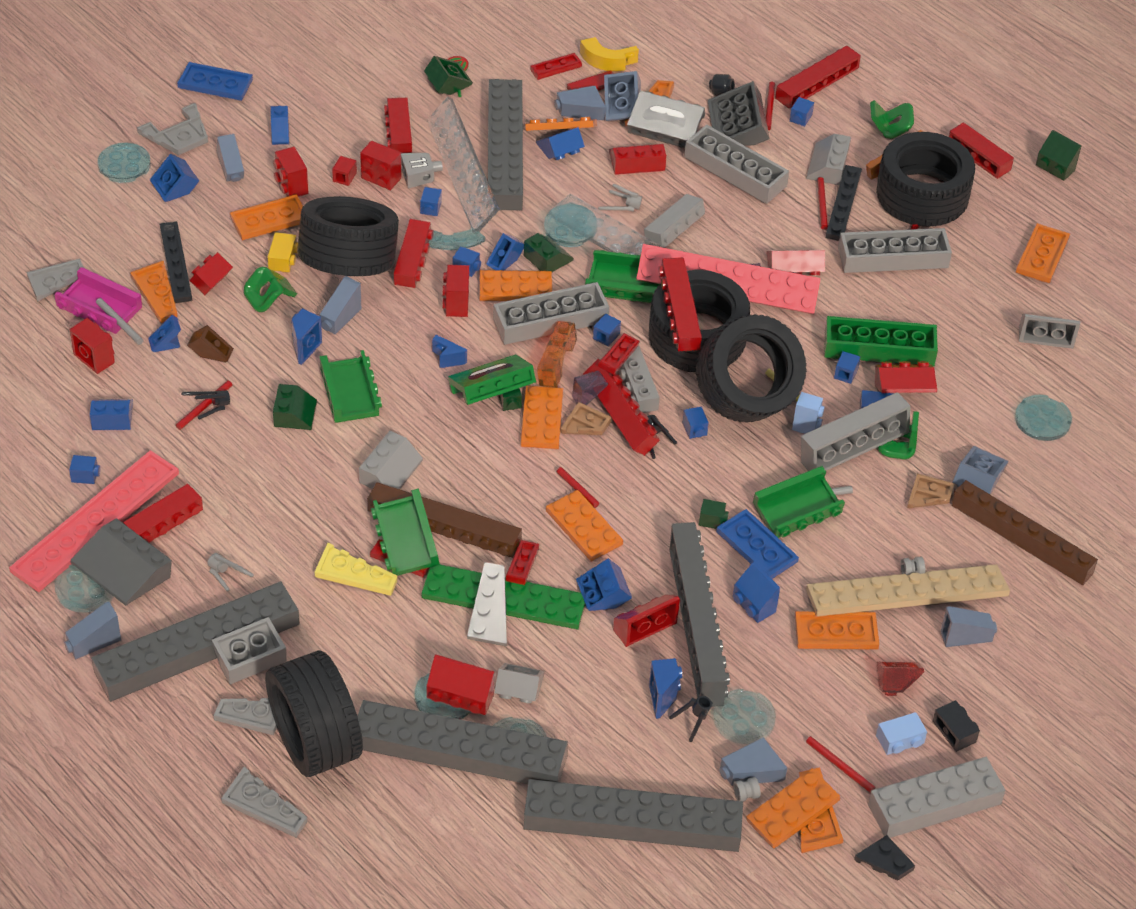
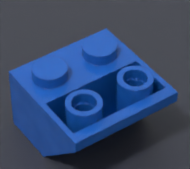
(604, 587)

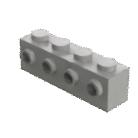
(675, 220)
(639, 382)

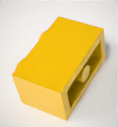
(282, 252)

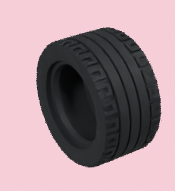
(920, 201)
(348, 236)
(713, 296)
(781, 347)
(314, 713)

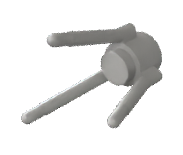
(633, 200)
(220, 564)

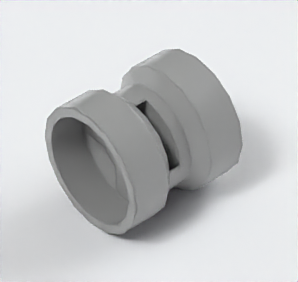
(914, 565)
(747, 789)

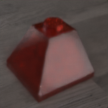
(897, 676)

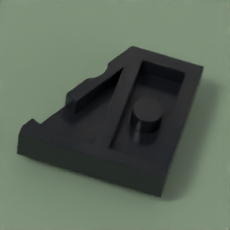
(886, 858)

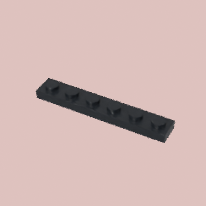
(843, 202)
(175, 262)

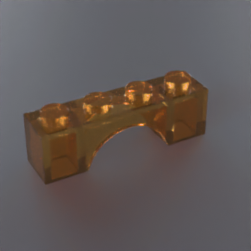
(551, 363)

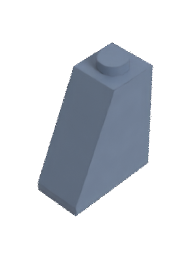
(581, 103)
(229, 158)
(342, 305)
(967, 627)
(93, 632)
(753, 761)

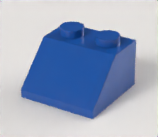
(562, 143)
(174, 178)
(306, 334)
(111, 414)
(756, 593)
(664, 684)

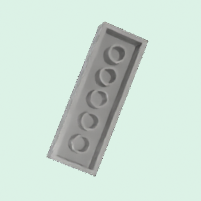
(736, 164)
(894, 250)
(538, 314)
(856, 433)
(936, 797)

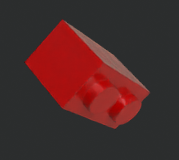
(211, 273)

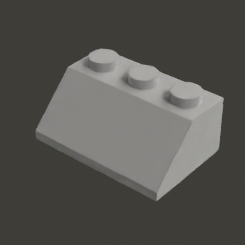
(829, 159)
(1048, 331)
(390, 462)
(249, 650)

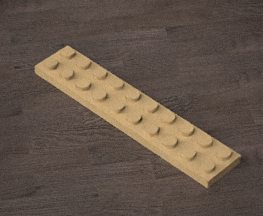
(907, 590)

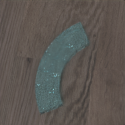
(453, 242)

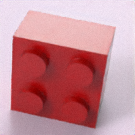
(380, 165)
(291, 172)
(456, 290)
(92, 345)

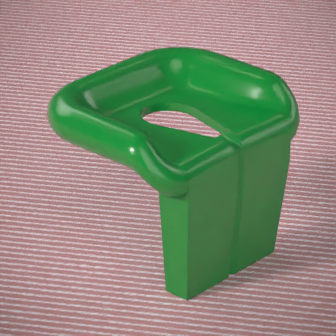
(882, 119)
(278, 286)
(903, 450)

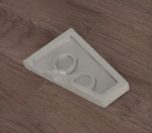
(53, 278)
(247, 714)

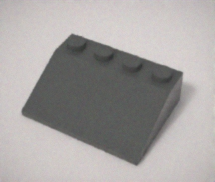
(740, 115)
(122, 562)

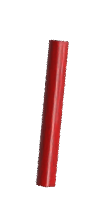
(576, 486)

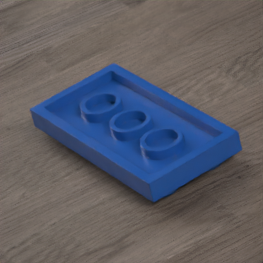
(215, 81)
(757, 543)

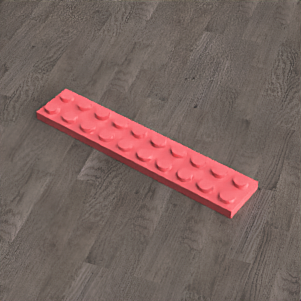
(760, 284)
(115, 501)

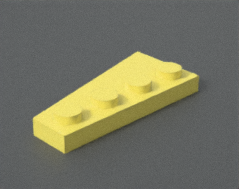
(347, 570)

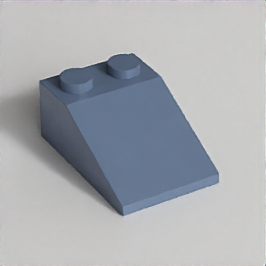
(621, 94)
(980, 469)

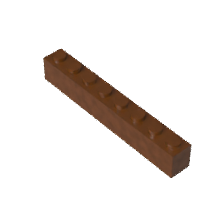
(457, 523)
(1024, 532)

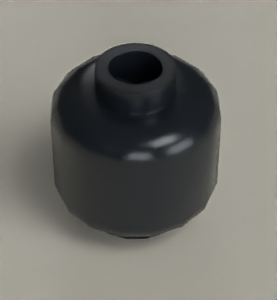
(721, 84)

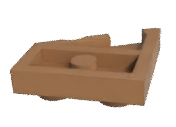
(586, 421)
(929, 492)

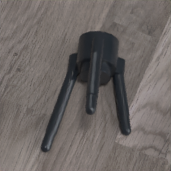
(218, 398)
(653, 420)
(700, 708)

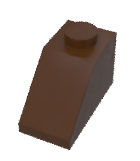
(210, 345)

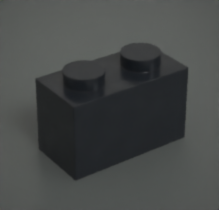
(956, 725)

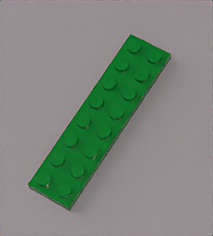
(525, 601)

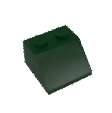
(447, 75)
(1059, 155)
(545, 253)
(293, 408)

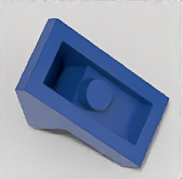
(166, 335)
(449, 352)

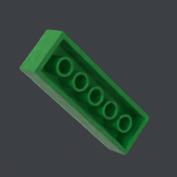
(881, 340)

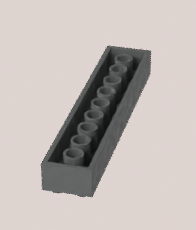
(505, 143)
(698, 614)
(188, 642)
(461, 744)
(633, 815)

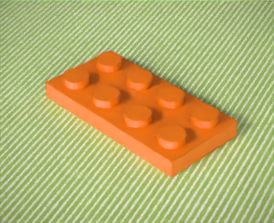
(267, 217)
(1043, 253)
(512, 285)
(542, 417)
(584, 525)
(836, 631)
(793, 808)

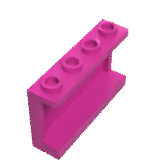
(82, 297)

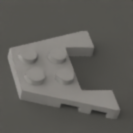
(179, 137)

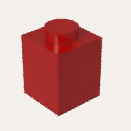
(344, 170)

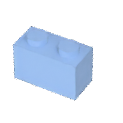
(808, 413)
(901, 733)

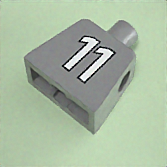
(419, 168)

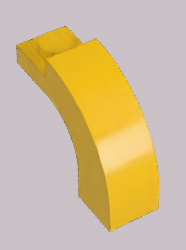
(605, 58)

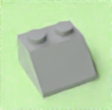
(519, 682)

